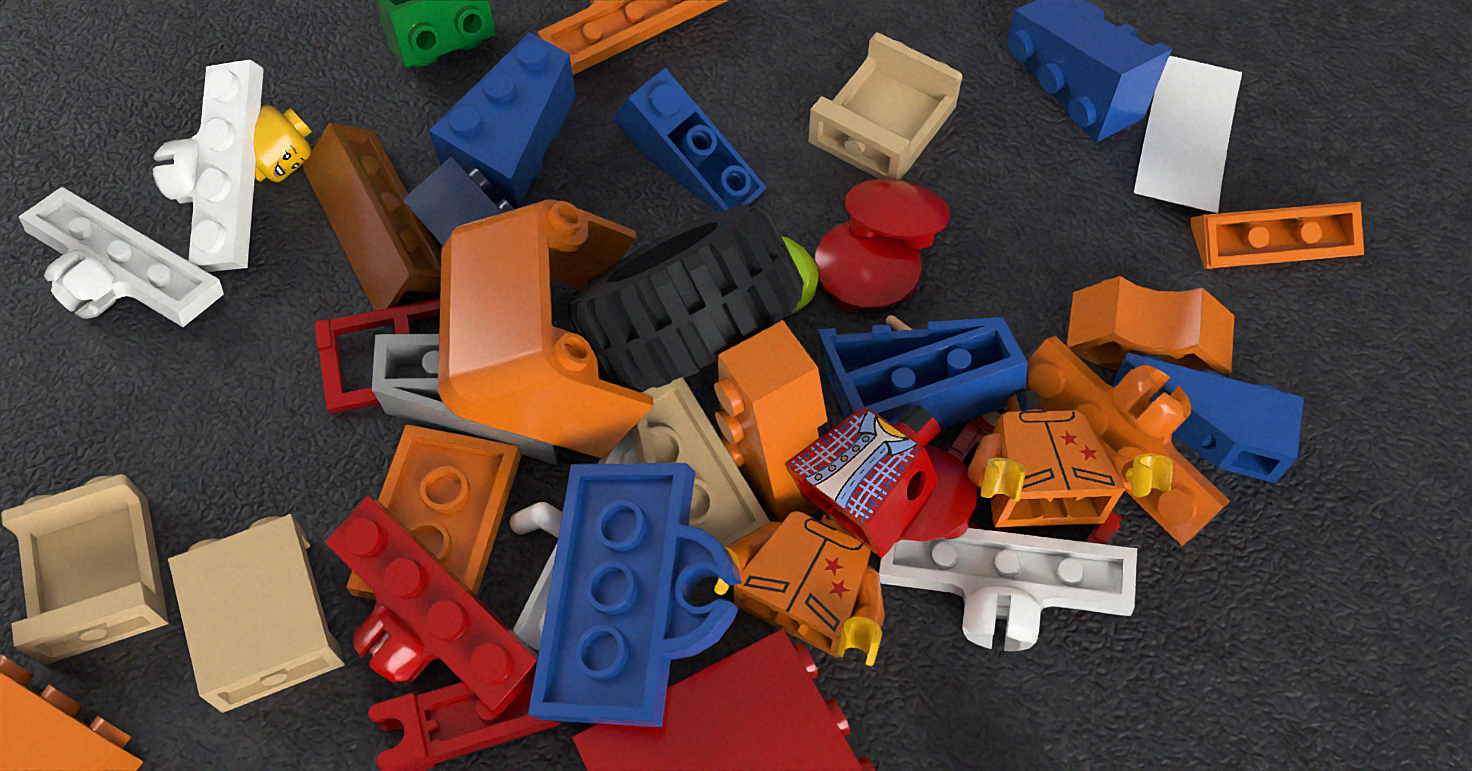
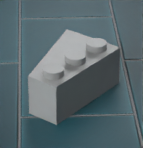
(408, 389)

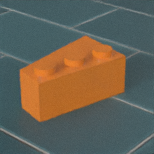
(770, 413)
(45, 735)

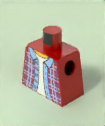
(870, 474)

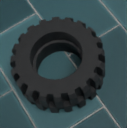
(687, 298)

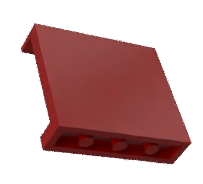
(735, 716)

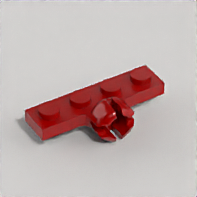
(426, 612)

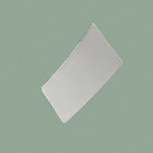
(1188, 134)

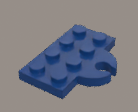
(625, 595)

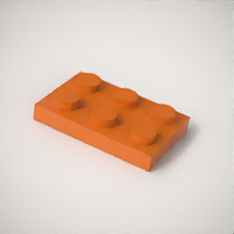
(449, 497)

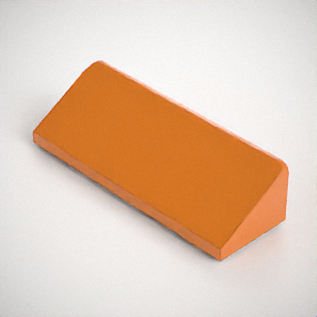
(1279, 235)

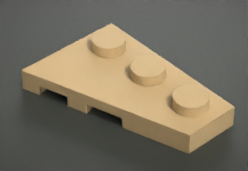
(681, 433)

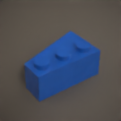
(1088, 63)
(510, 118)
(948, 369)

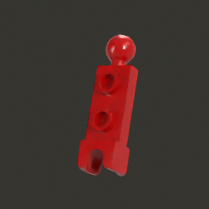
(449, 725)

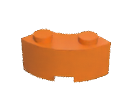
(1127, 318)

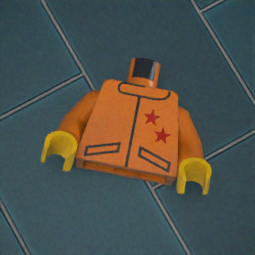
(1056, 469)
(810, 583)

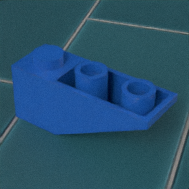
(686, 144)
(1232, 421)

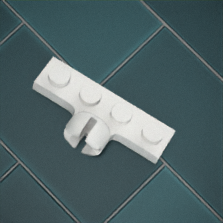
(218, 167)
(112, 261)
(1015, 579)

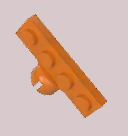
(617, 26)
(1132, 427)

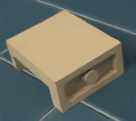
(886, 109)
(86, 569)
(252, 613)

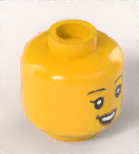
(279, 143)

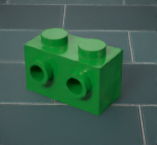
(429, 28)

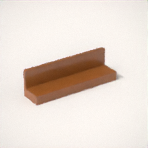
(368, 214)

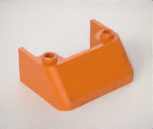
(497, 336)

